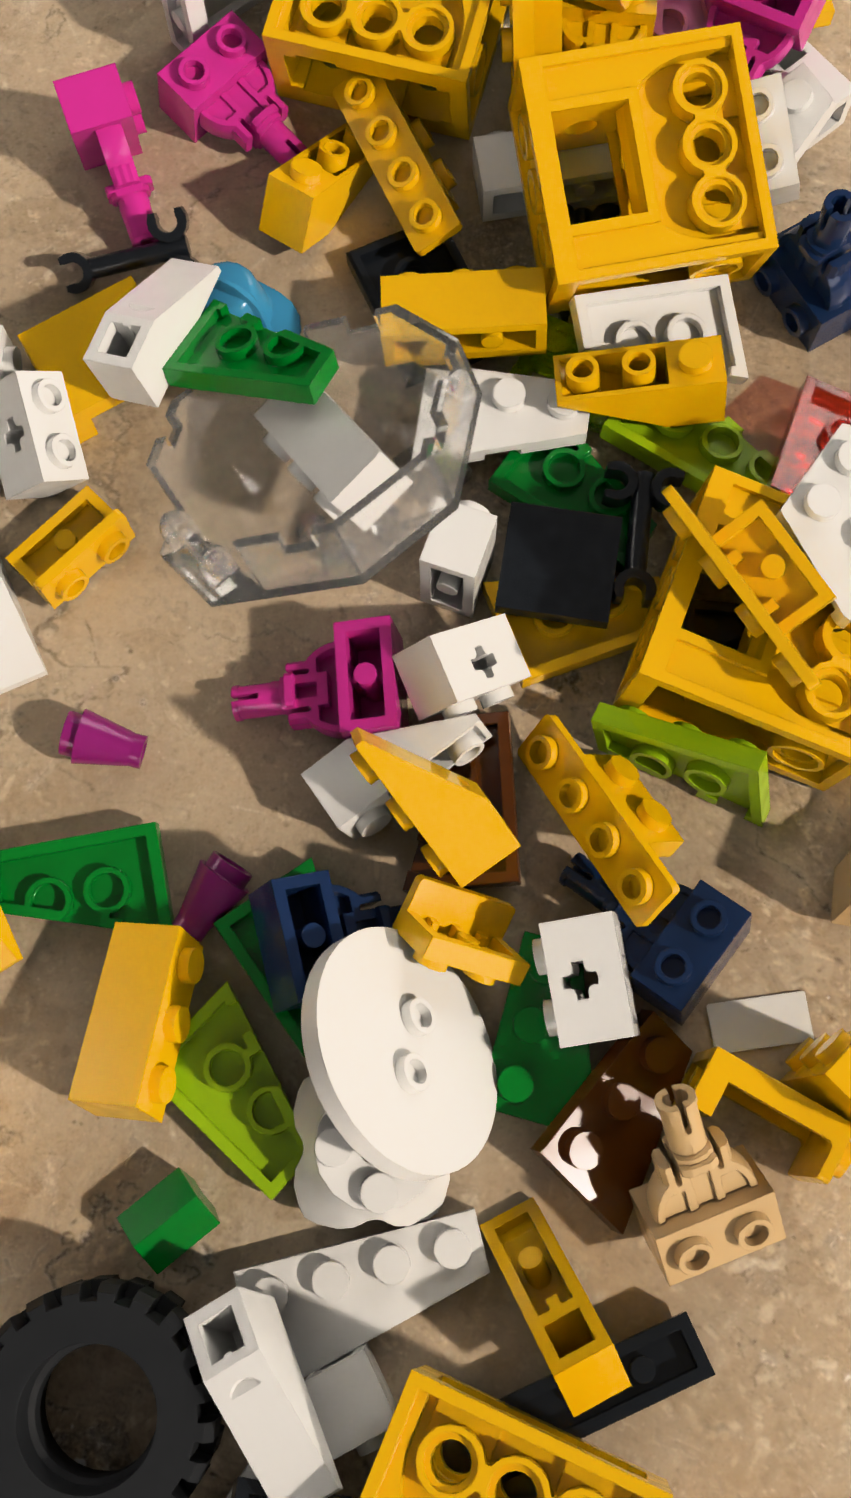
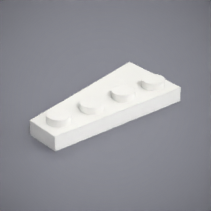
(367, 1285)

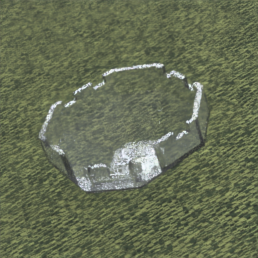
(255, 530)

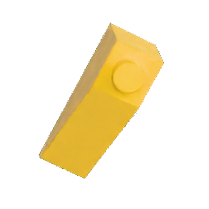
(555, 1307)

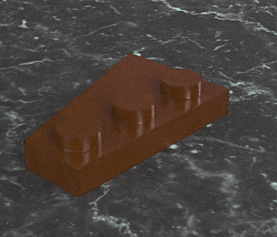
(495, 776)
(611, 1122)

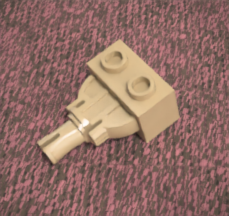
(705, 1202)

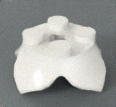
(344, 1190)

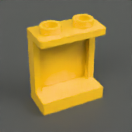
(61, 345)
(822, 1133)

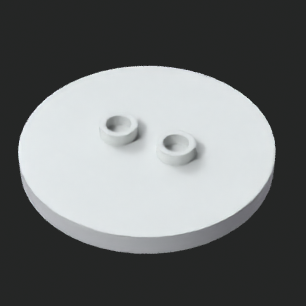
(398, 1056)

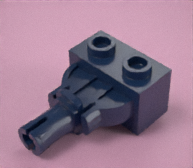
(812, 273)
(300, 920)
(680, 949)

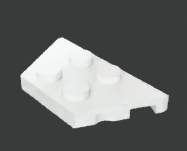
(820, 519)

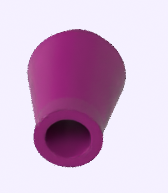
(100, 741)
(212, 894)

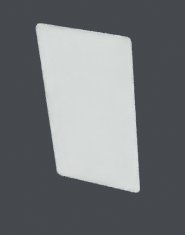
(760, 1022)

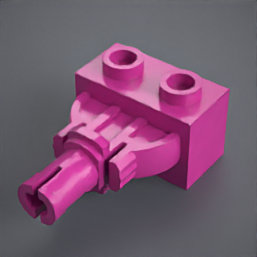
(767, 27)
(228, 91)
(105, 130)
(338, 685)

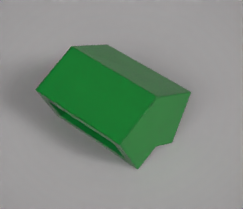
(168, 1220)

